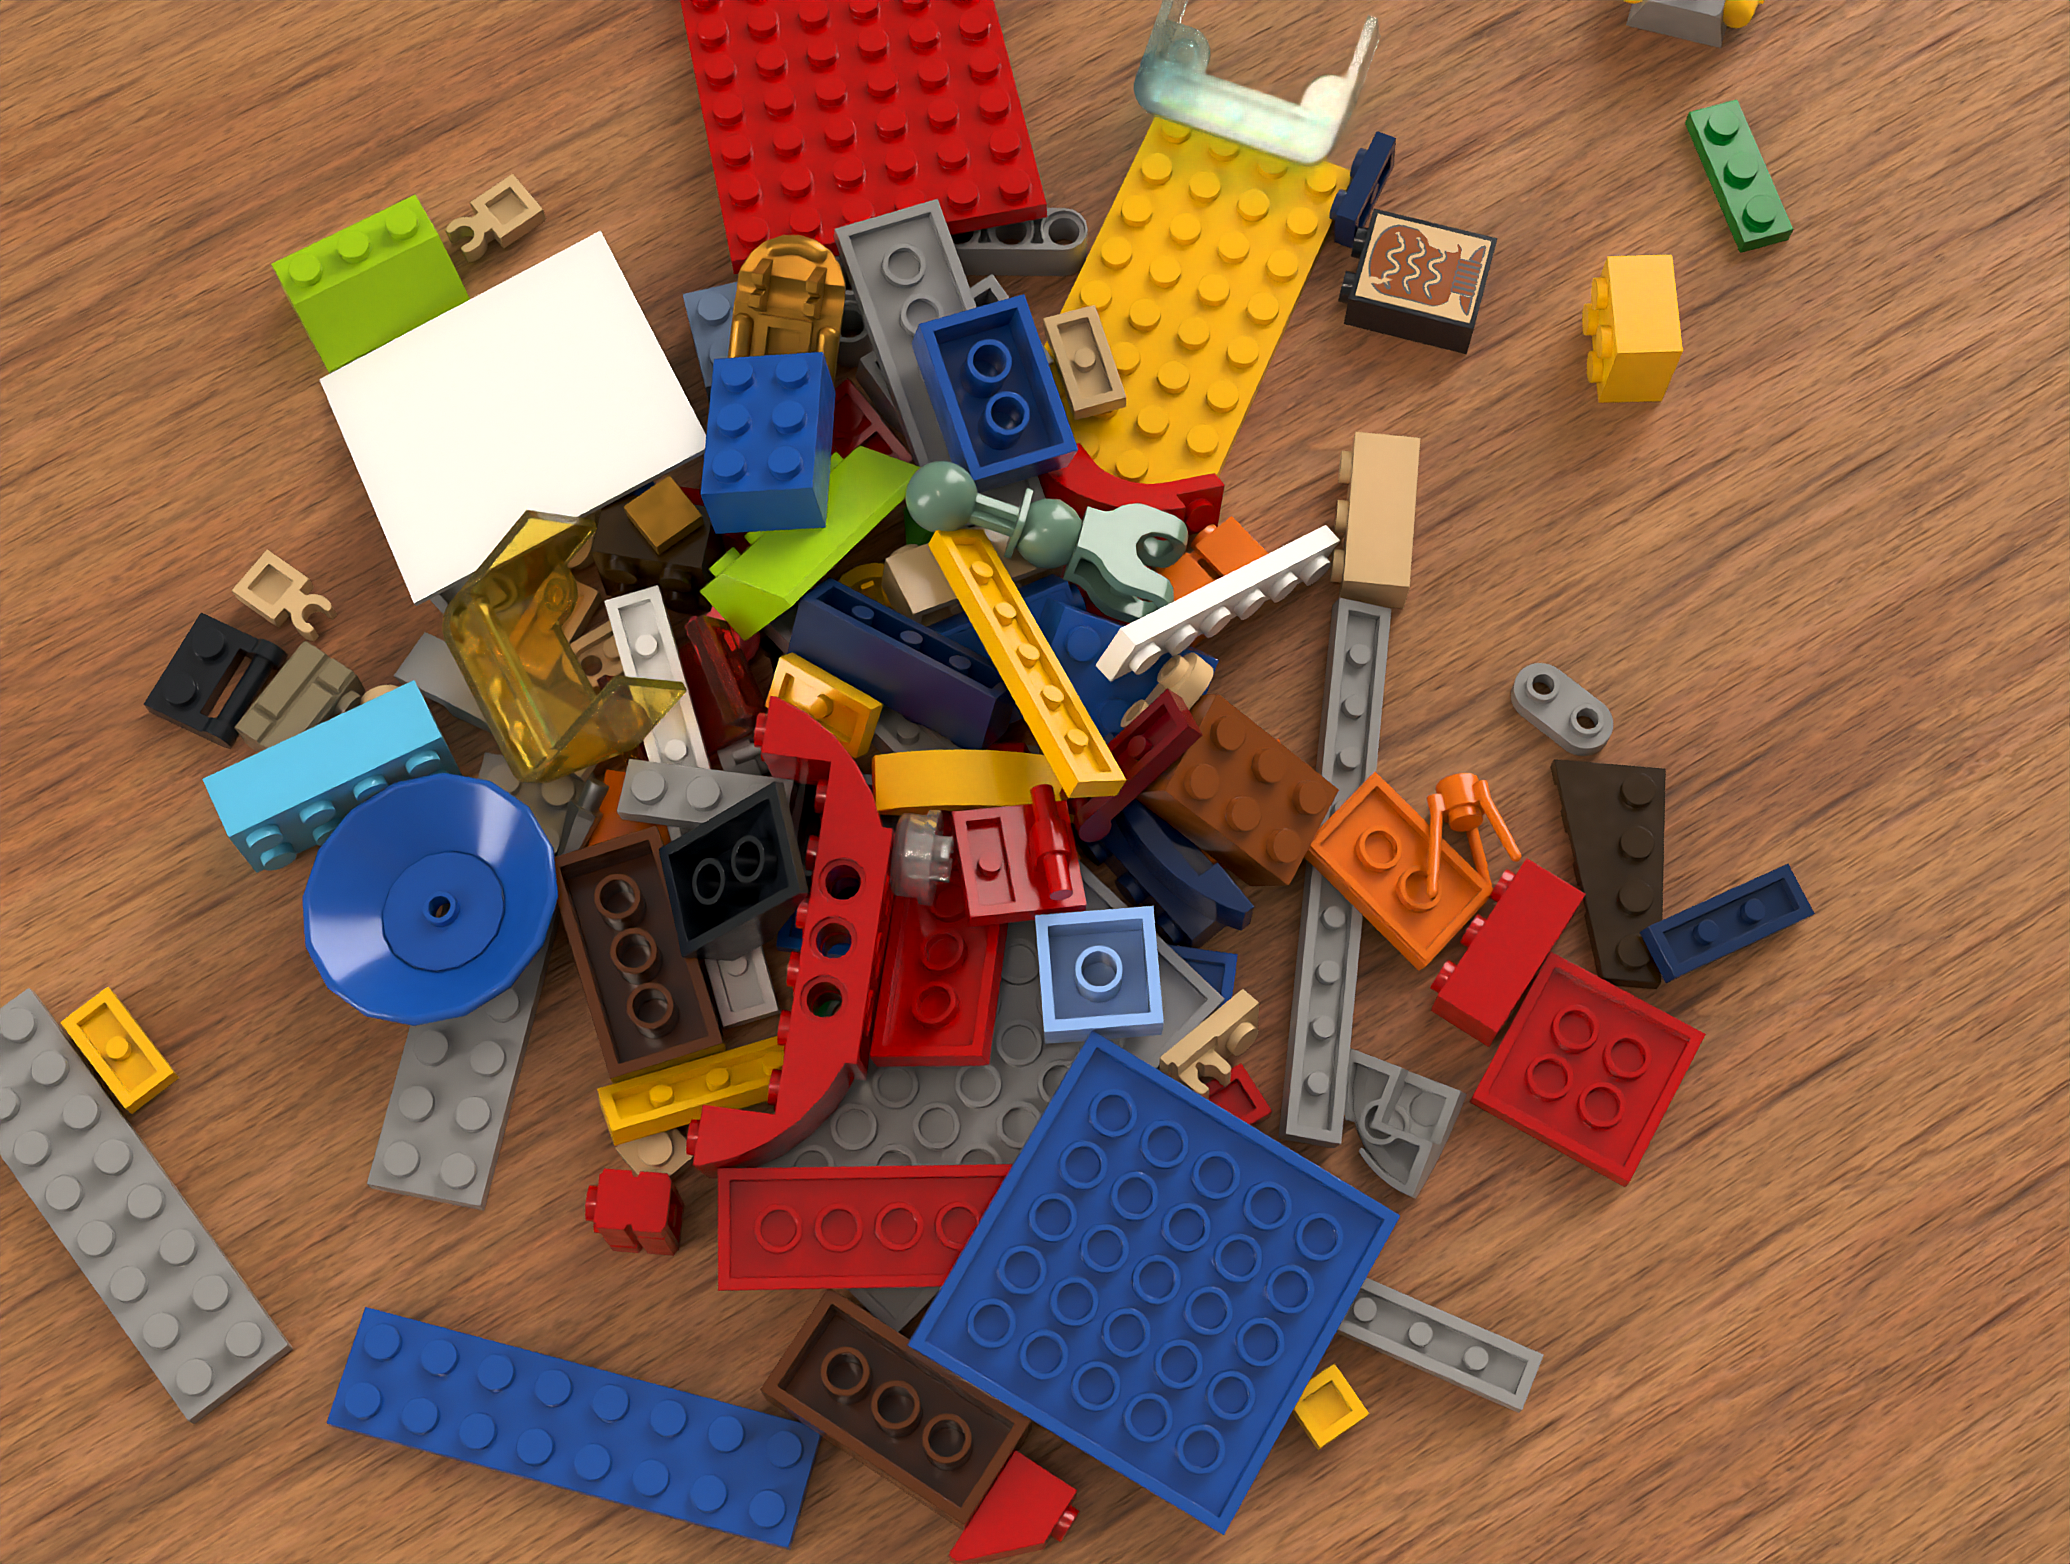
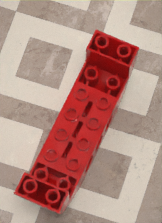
(819, 1052)

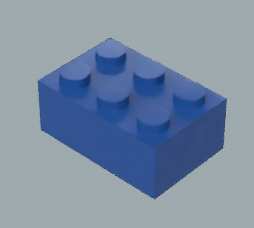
(994, 393)
(768, 443)
(1078, 643)

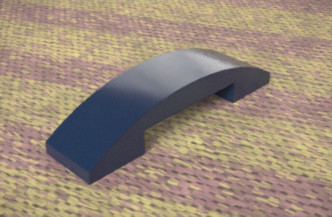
(1210, 893)

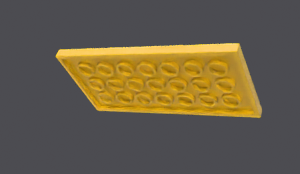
(1196, 295)

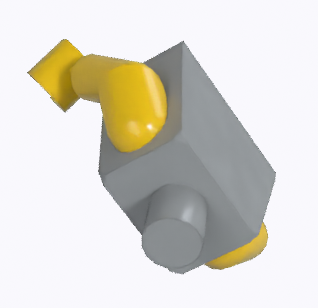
(1692, 19)

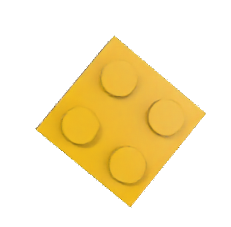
(1633, 328)

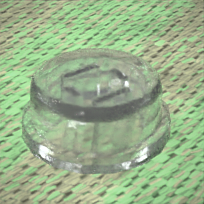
(920, 856)

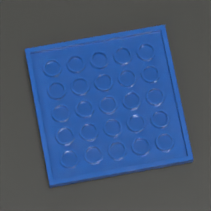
(1155, 1282)

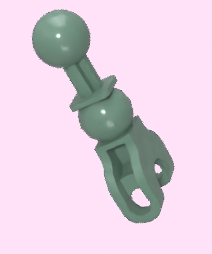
(1101, 551)

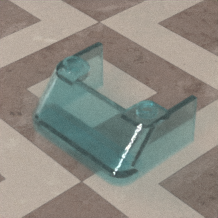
(1176, 89)

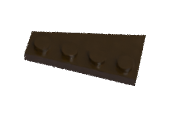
(1618, 856)

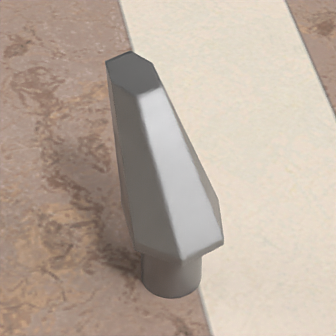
(582, 816)

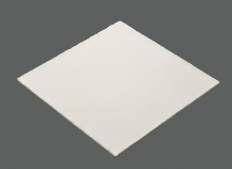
(512, 405)

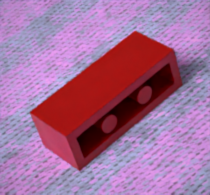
(1504, 950)

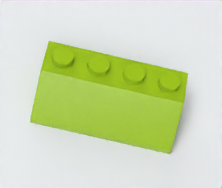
(785, 564)

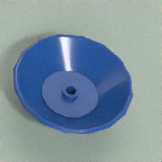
(391, 870)

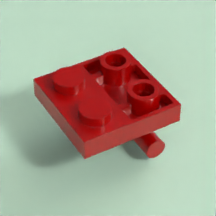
(1018, 860)

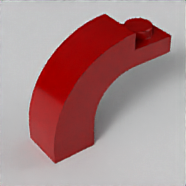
(1085, 484)

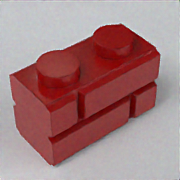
(636, 1211)

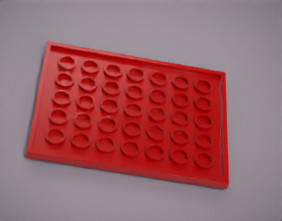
(858, 113)

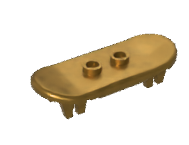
(789, 301)

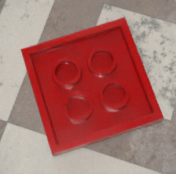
(1587, 1069)

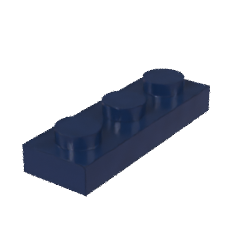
(1726, 923)

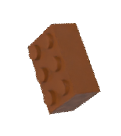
(1242, 796)

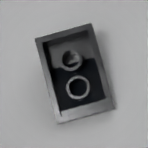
(735, 877)

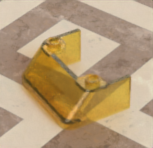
(522, 667)

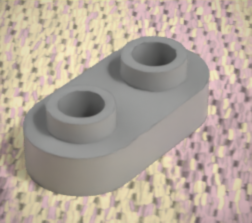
(1557, 711)

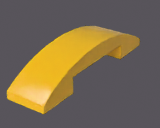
(957, 780)

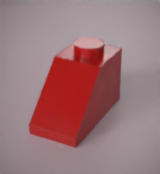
(1017, 1514)

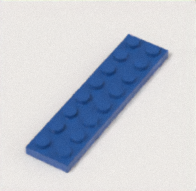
(576, 1428)

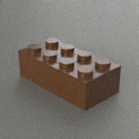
(640, 991)
(895, 1409)

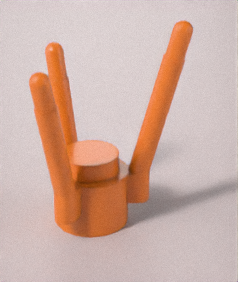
(1462, 803)

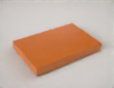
(1378, 861)

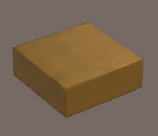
(664, 515)

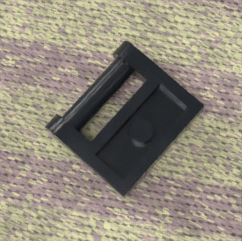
(202, 672)

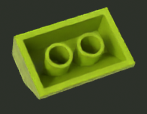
(371, 283)

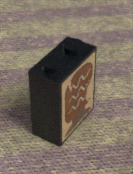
(1417, 280)

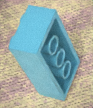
(310, 782)

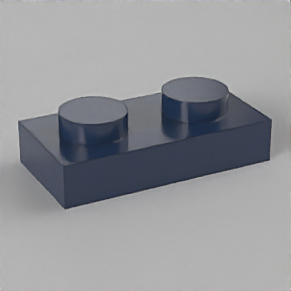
(1369, 175)

